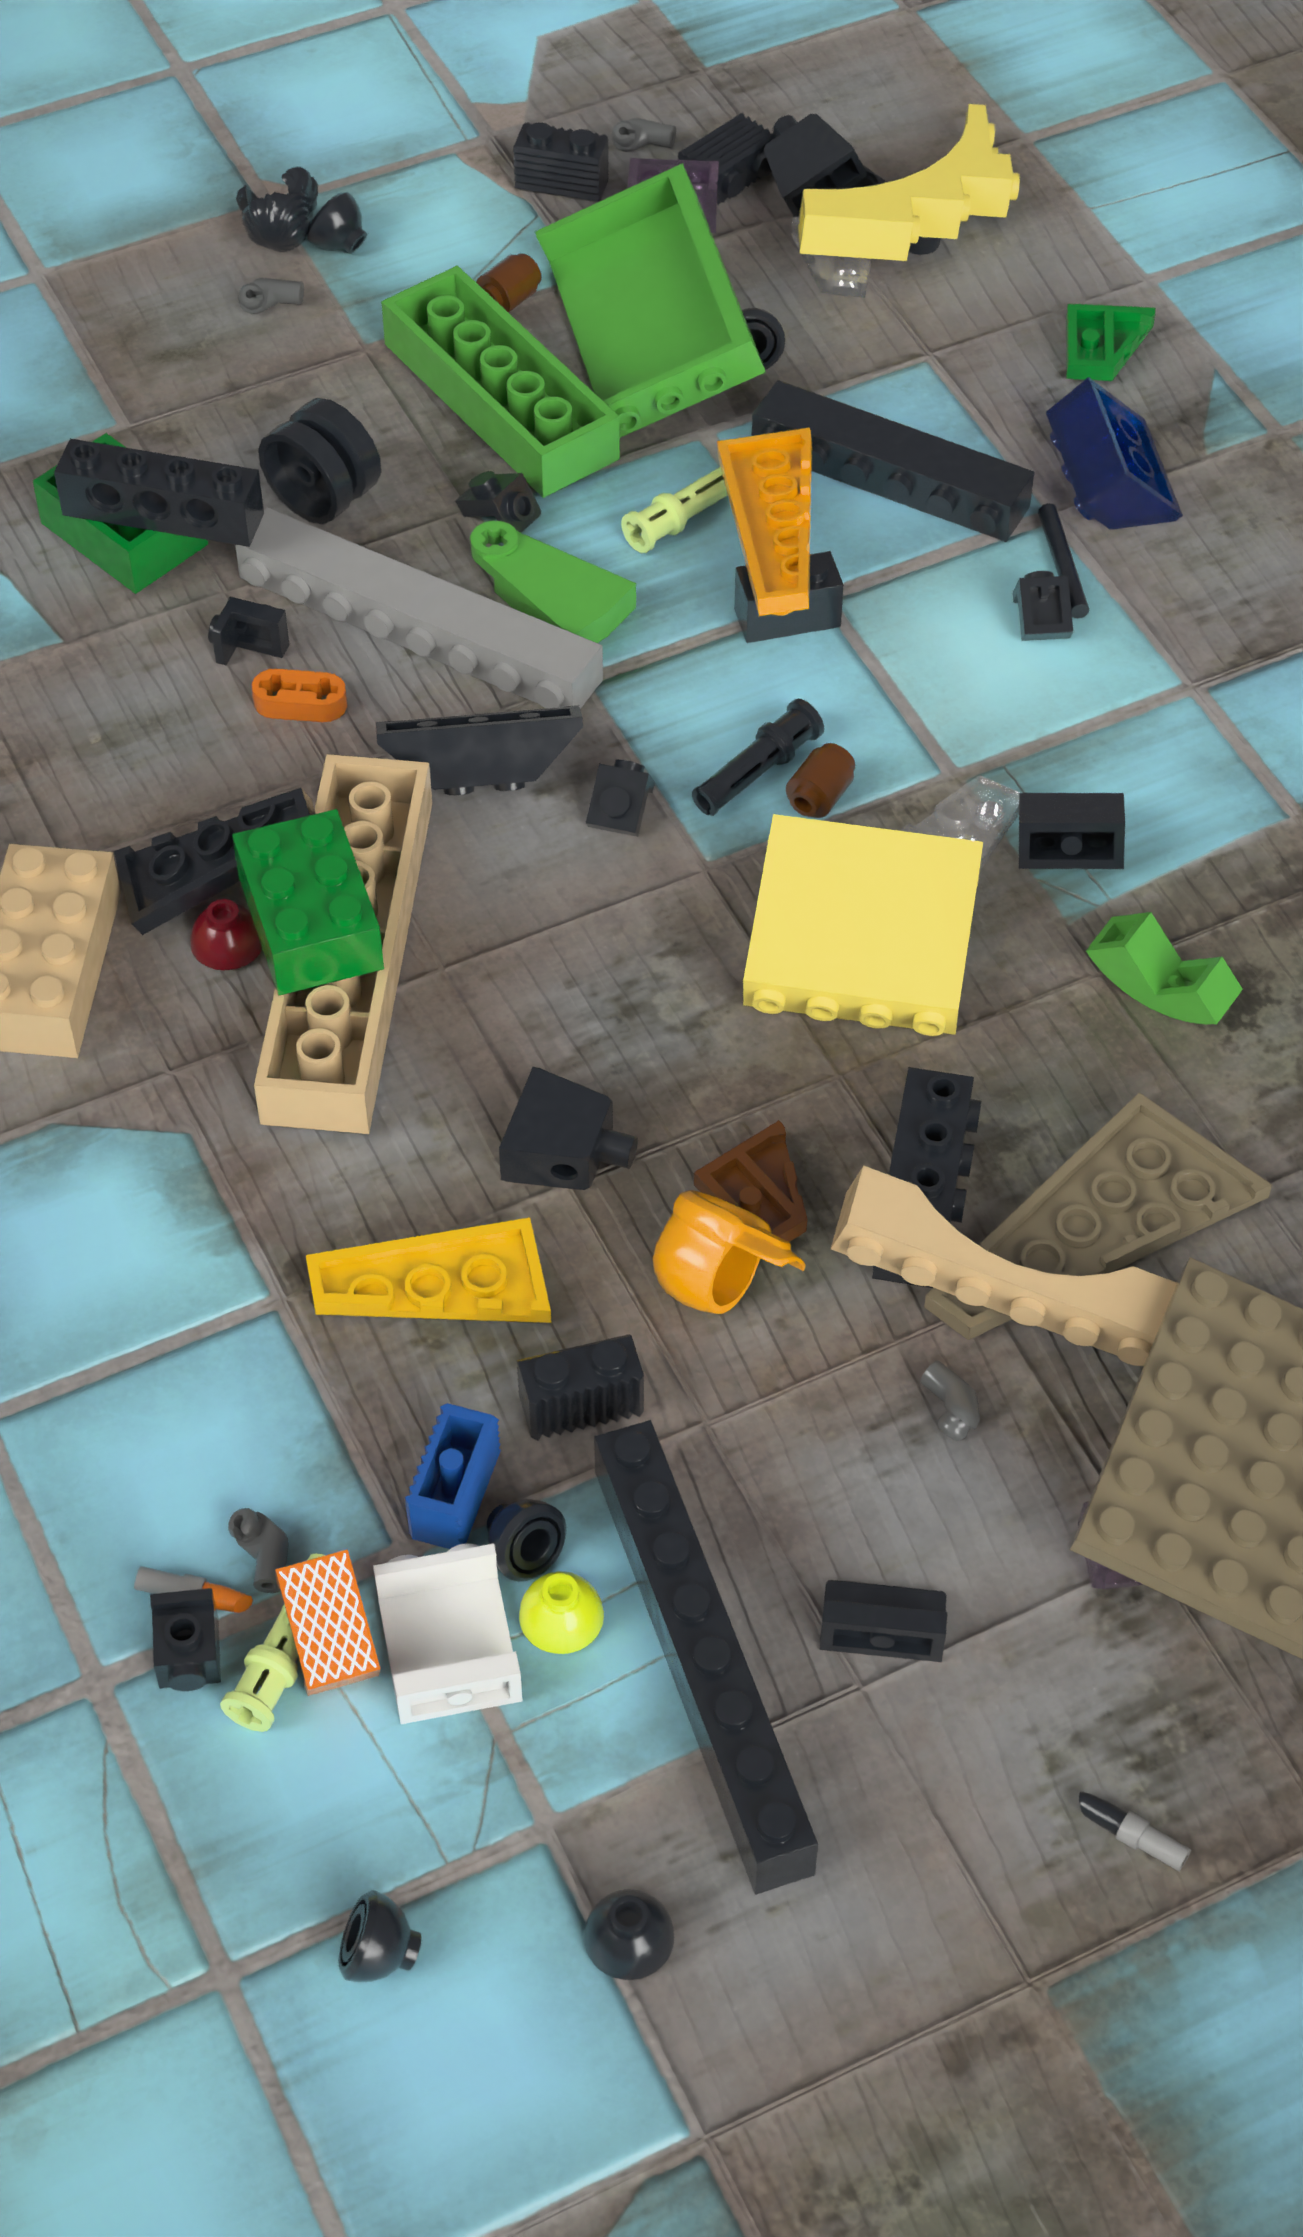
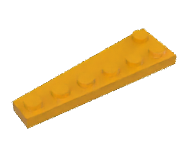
(772, 513)

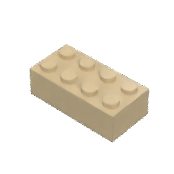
(52, 944)

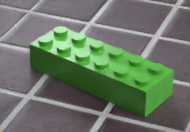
(501, 381)

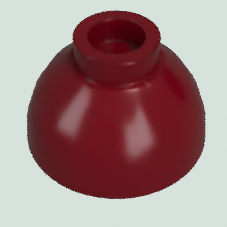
(225, 936)

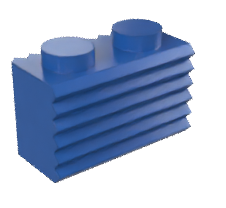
(452, 1476)

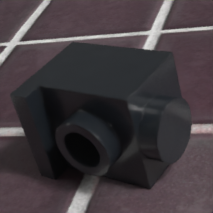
(185, 1639)

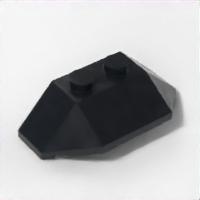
(483, 748)

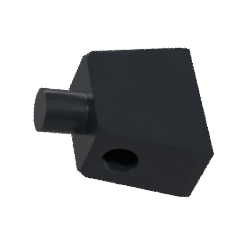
(810, 157)
(561, 1135)

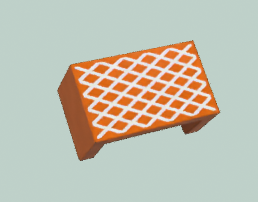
(328, 1622)

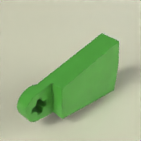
(552, 582)

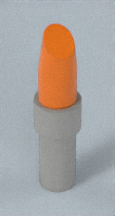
(158, 1581)

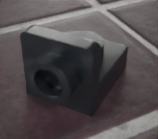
(1044, 606)

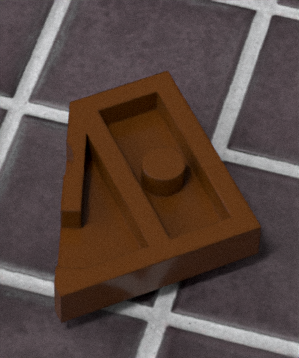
(760, 1180)

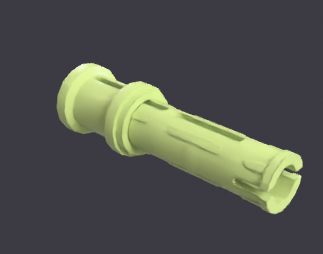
(670, 512)
(267, 1668)

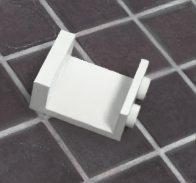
(447, 1633)

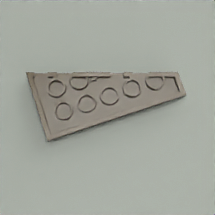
(1113, 1203)

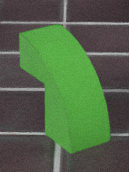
(1147, 968)

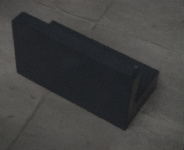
(884, 1621)

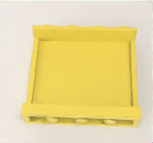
(862, 925)

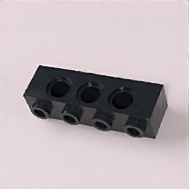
(159, 492)

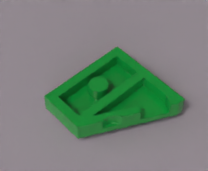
(1103, 338)

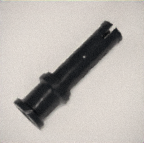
(773, 745)

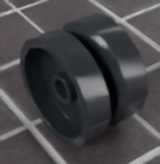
(319, 460)

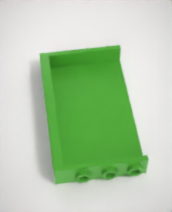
(650, 300)

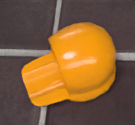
(713, 1252)

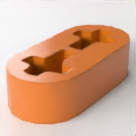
(299, 695)

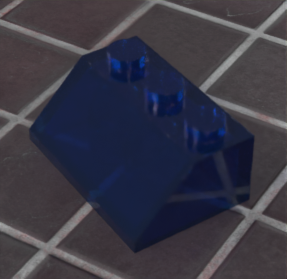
(1111, 460)

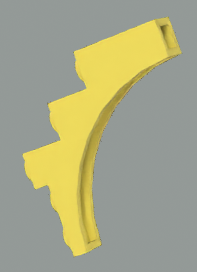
(930, 203)

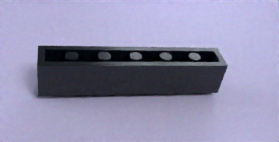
(901, 461)

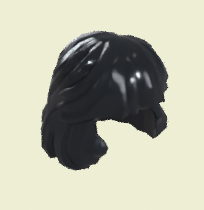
(280, 219)

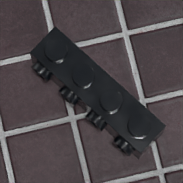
(931, 1142)

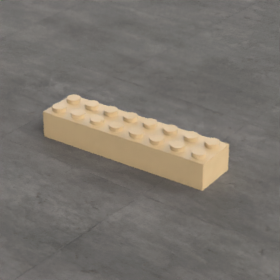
(331, 1039)

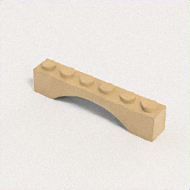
(900, 1231)

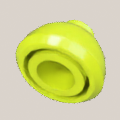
(561, 1613)

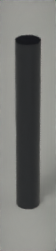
(1063, 558)

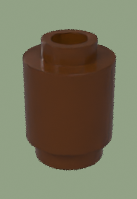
(511, 280)
(821, 780)

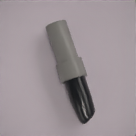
(1134, 1831)

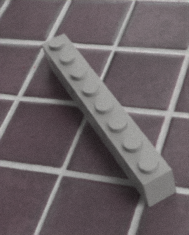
(421, 612)

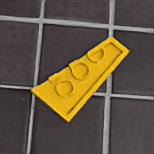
(451, 1274)

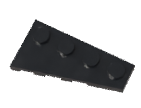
(195, 866)

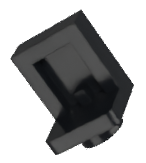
(501, 496)
(248, 627)
(619, 797)

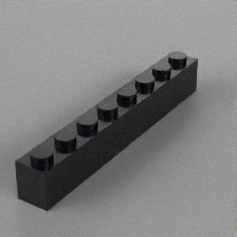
(705, 1659)

